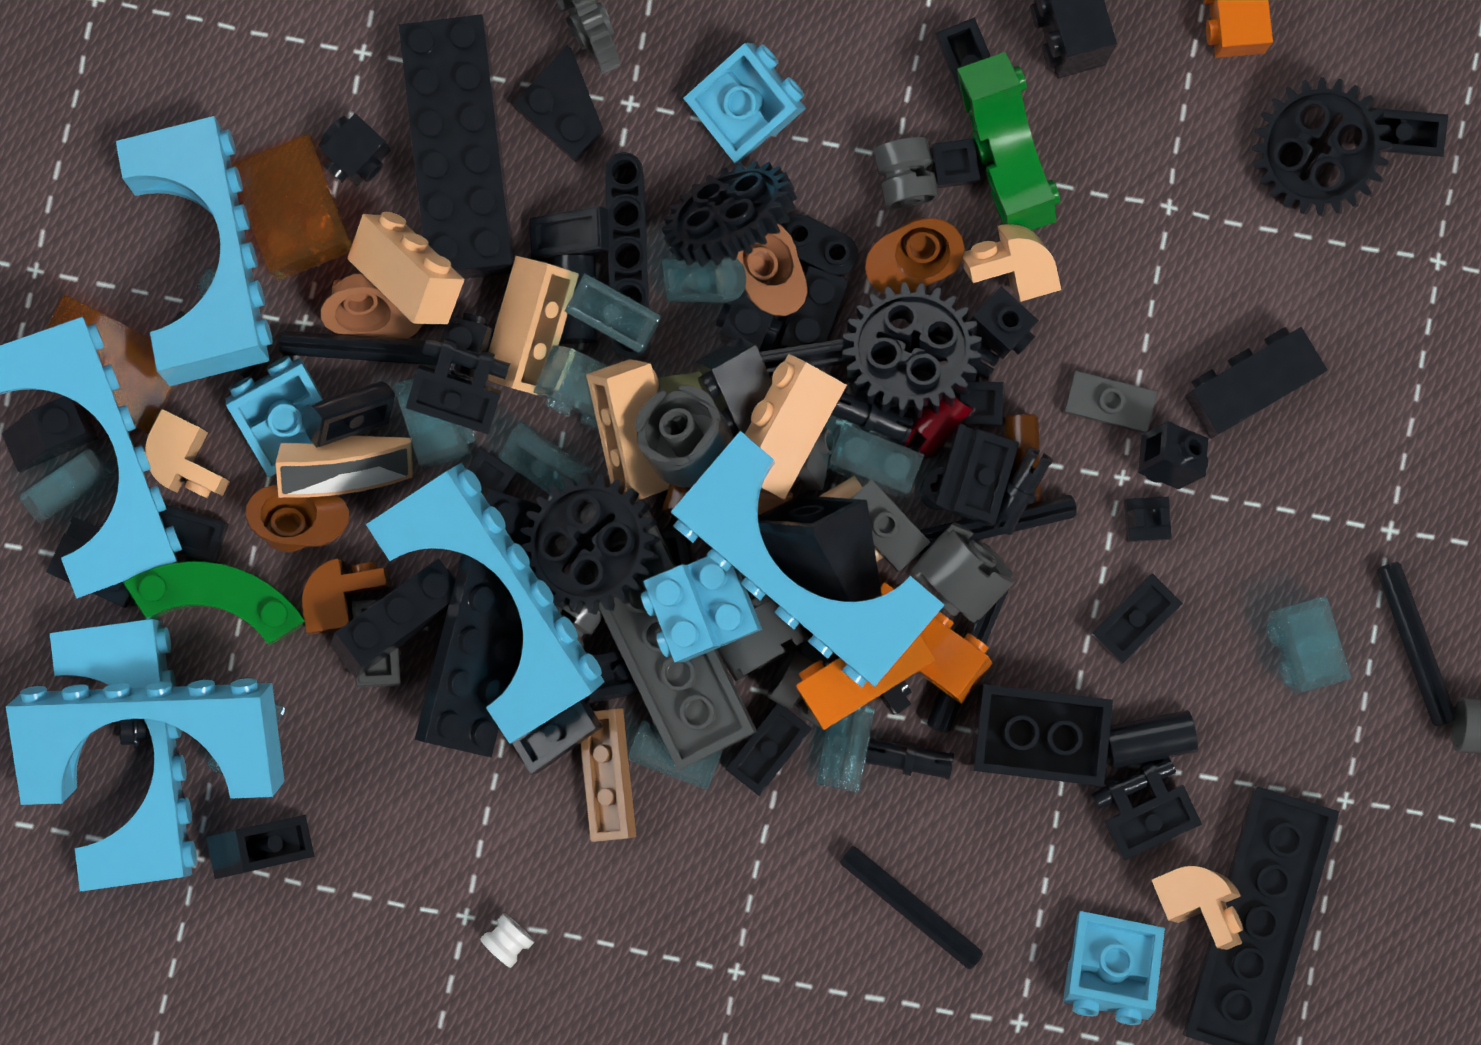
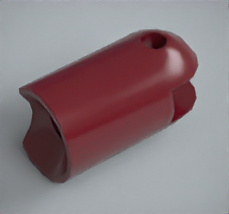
(937, 427)

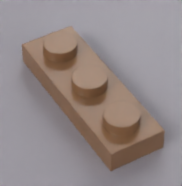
(608, 779)

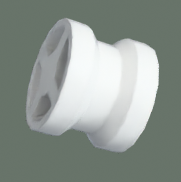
(507, 940)

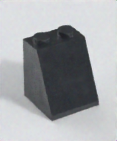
(824, 546)

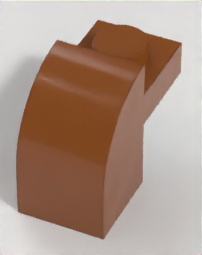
(328, 592)

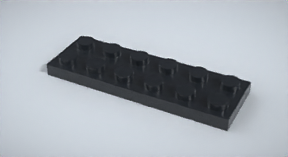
(476, 646)
(1278, 878)

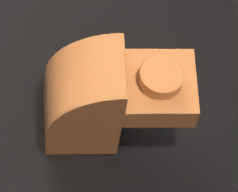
(1019, 254)
(171, 453)
(1199, 890)

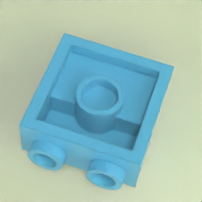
(746, 100)
(272, 408)
(699, 608)
(1114, 968)

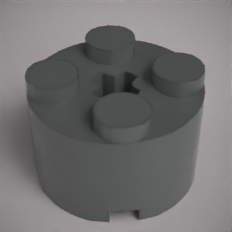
(682, 434)
(964, 573)
(764, 646)

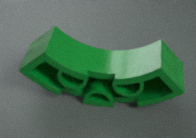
(1004, 141)
(219, 587)

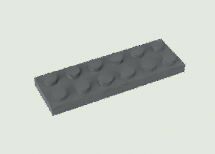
(688, 700)

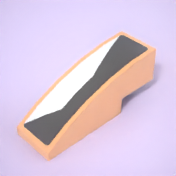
(342, 466)

